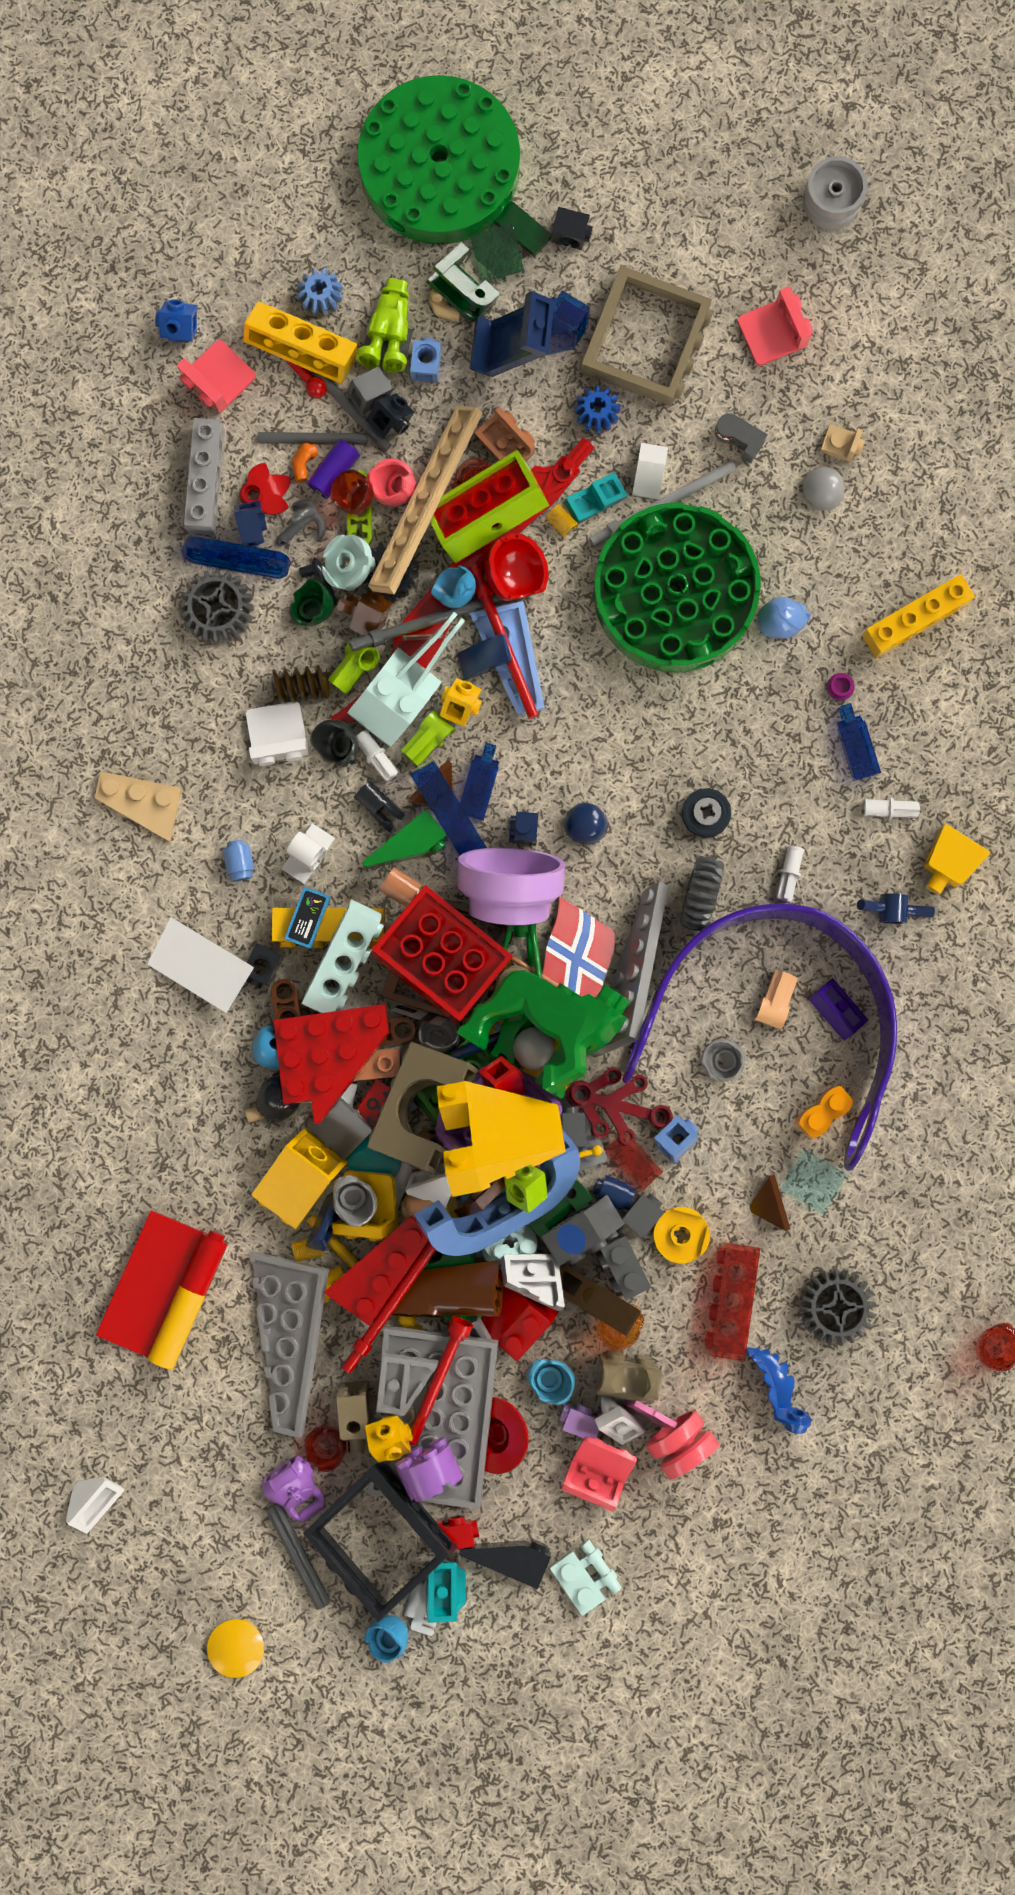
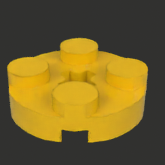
(690, 1248)

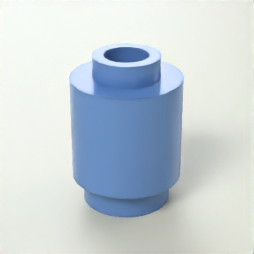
(238, 860)

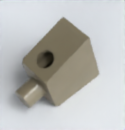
(353, 1409)

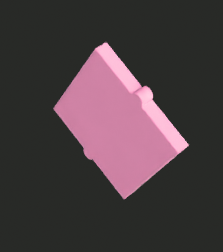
(649, 1414)

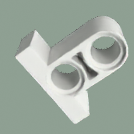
(306, 851)

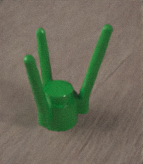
(529, 932)

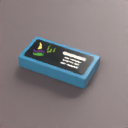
(307, 917)

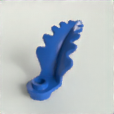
(780, 1390)

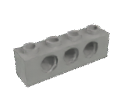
(204, 476)

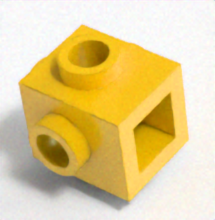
(460, 702)
(388, 1438)

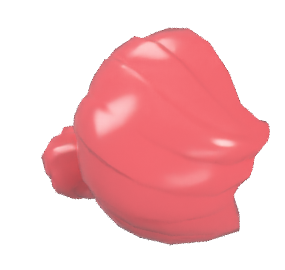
(383, 479)

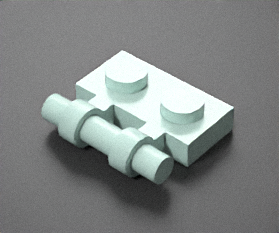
(578, 1583)

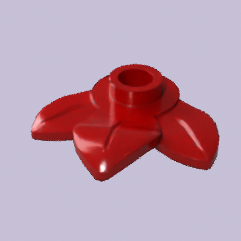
(269, 489)

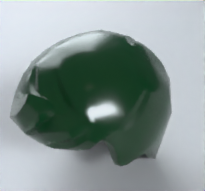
(311, 604)

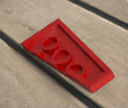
(376, 1276)

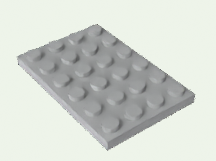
(459, 1411)

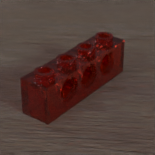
(735, 1345)

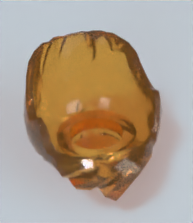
(615, 1339)

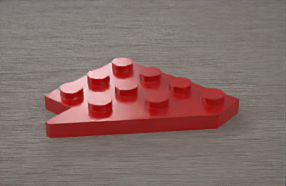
(326, 1053)

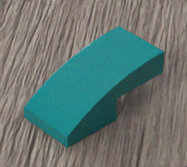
(596, 498)

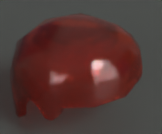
(352, 492)
(325, 1459)

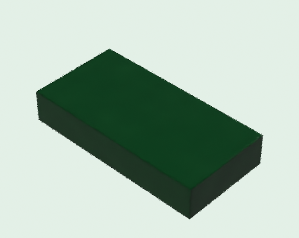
(528, 231)

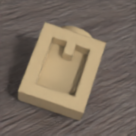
(842, 443)

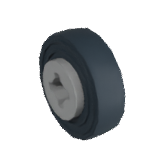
(700, 821)

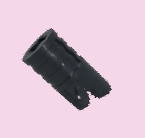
(375, 801)

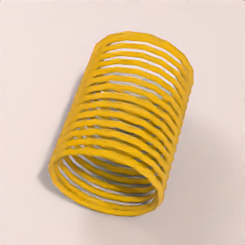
(565, 514)
(302, 1258)

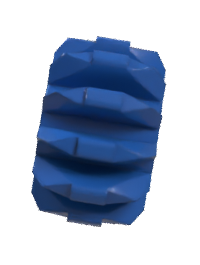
(586, 409)

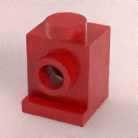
(460, 1530)

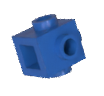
(177, 321)

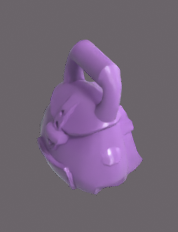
(293, 1485)

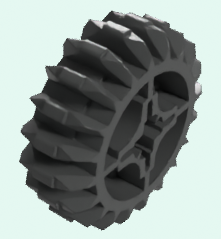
(195, 598)
(701, 893)
(839, 1321)

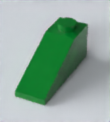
(411, 842)

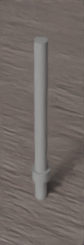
(673, 497)

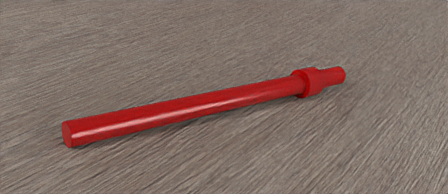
(484, 594)
(363, 1345)

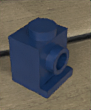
(250, 522)
(523, 828)

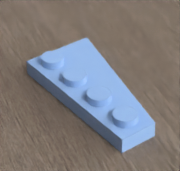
(517, 629)

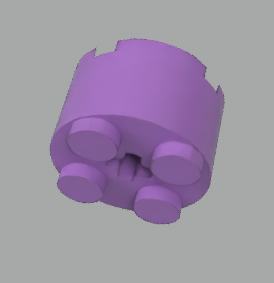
(428, 1470)

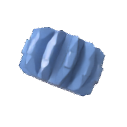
(329, 286)

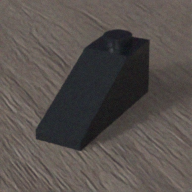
(514, 1559)

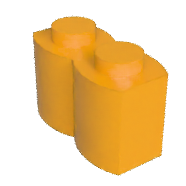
(819, 1117)

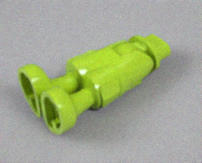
(390, 325)

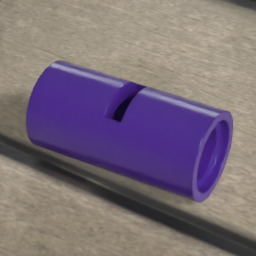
(338, 459)

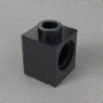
(571, 228)
(274, 960)

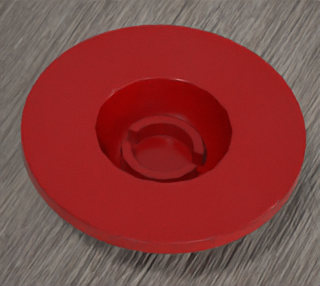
(506, 1438)

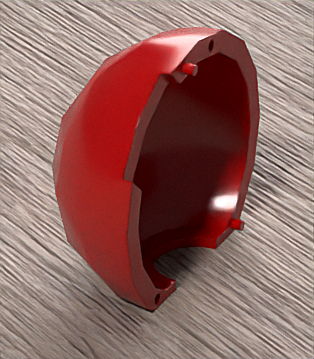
(516, 568)

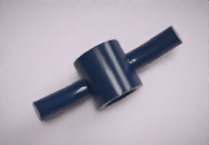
(895, 908)

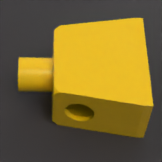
(952, 859)

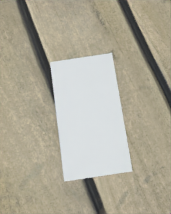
(199, 965)

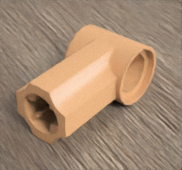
(774, 1005)

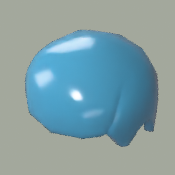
(262, 1049)

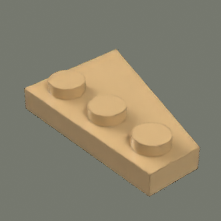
(142, 801)

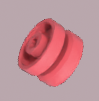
(683, 1445)

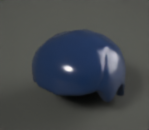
(586, 823)

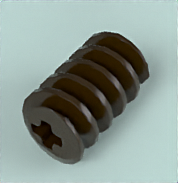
(300, 684)

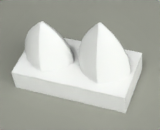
(618, 1422)

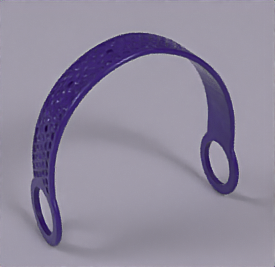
(866, 962)

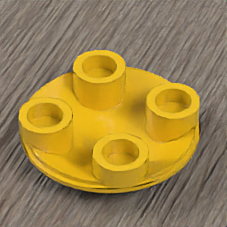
(235, 1648)

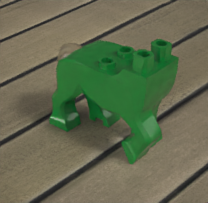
(575, 1021)

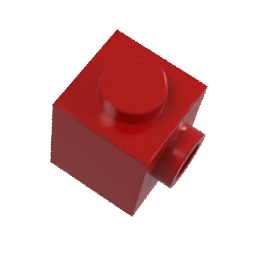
(503, 1076)

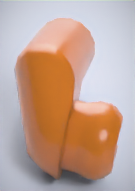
(301, 457)

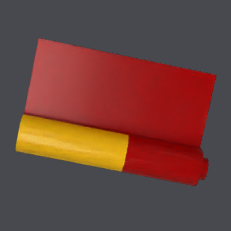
(162, 1289)

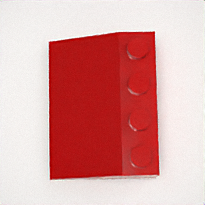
(441, 954)

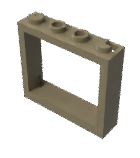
(631, 382)

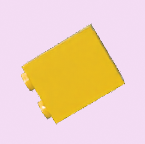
(299, 1178)

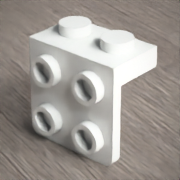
(276, 733)

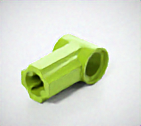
(353, 667)
(427, 739)

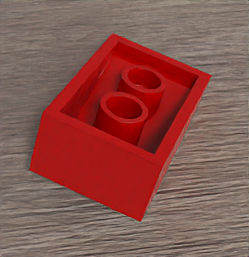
(519, 1322)

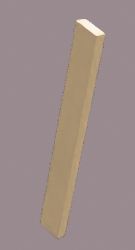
(425, 500)

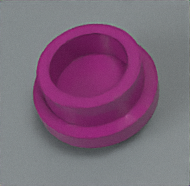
(840, 686)

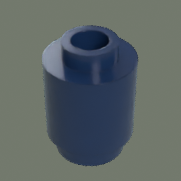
(618, 1191)

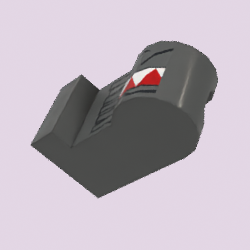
(741, 434)

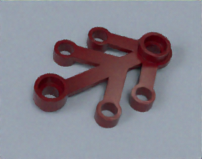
(614, 1105)

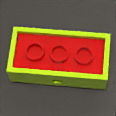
(487, 506)

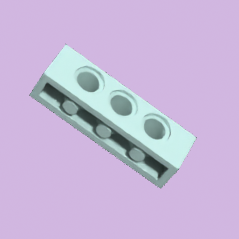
(355, 919)

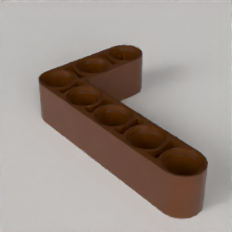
(292, 1005)

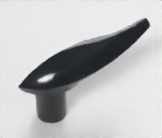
(316, 570)

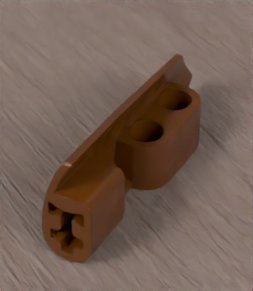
(455, 1291)

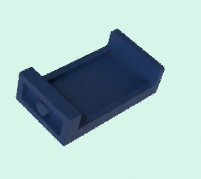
(513, 337)

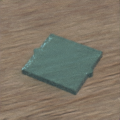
(814, 1181)

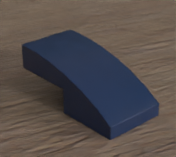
(484, 656)

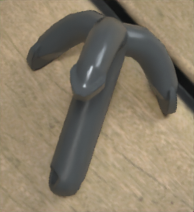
(302, 519)

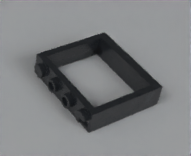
(411, 1511)

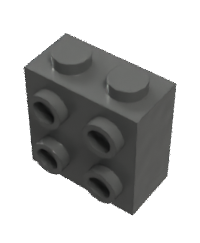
(626, 1270)

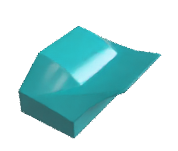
(445, 1592)

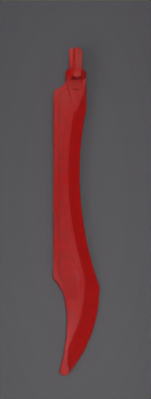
(553, 482)

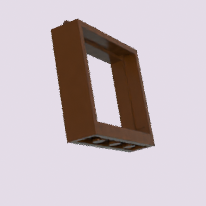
(392, 980)

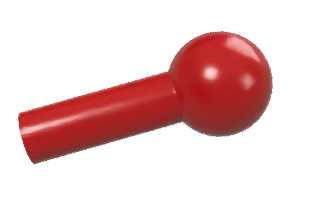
(314, 386)

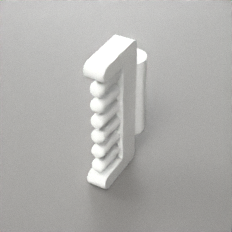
(417, 1610)

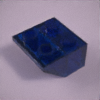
(568, 323)

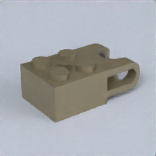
(628, 1377)

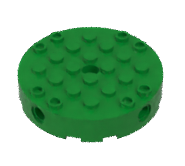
(431, 122)
(666, 626)

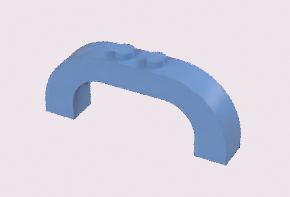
(500, 1217)

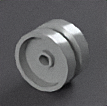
(834, 192)

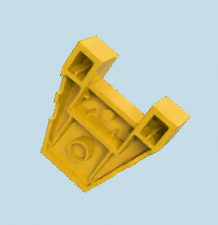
(505, 1134)

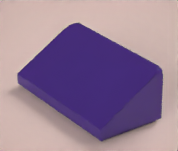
(838, 1009)

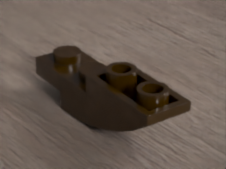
(597, 1300)

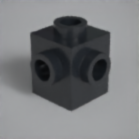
(390, 416)

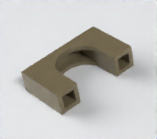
(392, 1134)

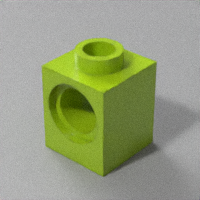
(526, 1188)

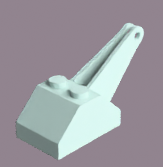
(400, 690)

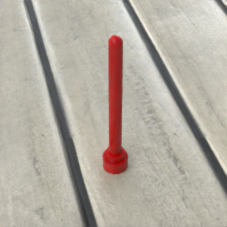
(458, 1331)

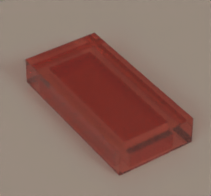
(634, 1162)

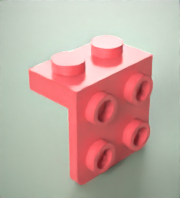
(776, 328)
(217, 376)
(598, 1473)

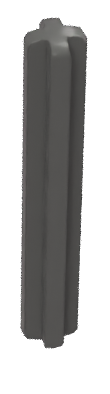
(298, 1556)

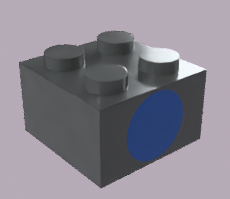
(584, 1231)

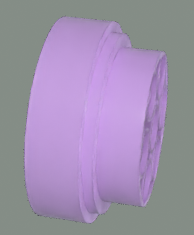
(510, 884)

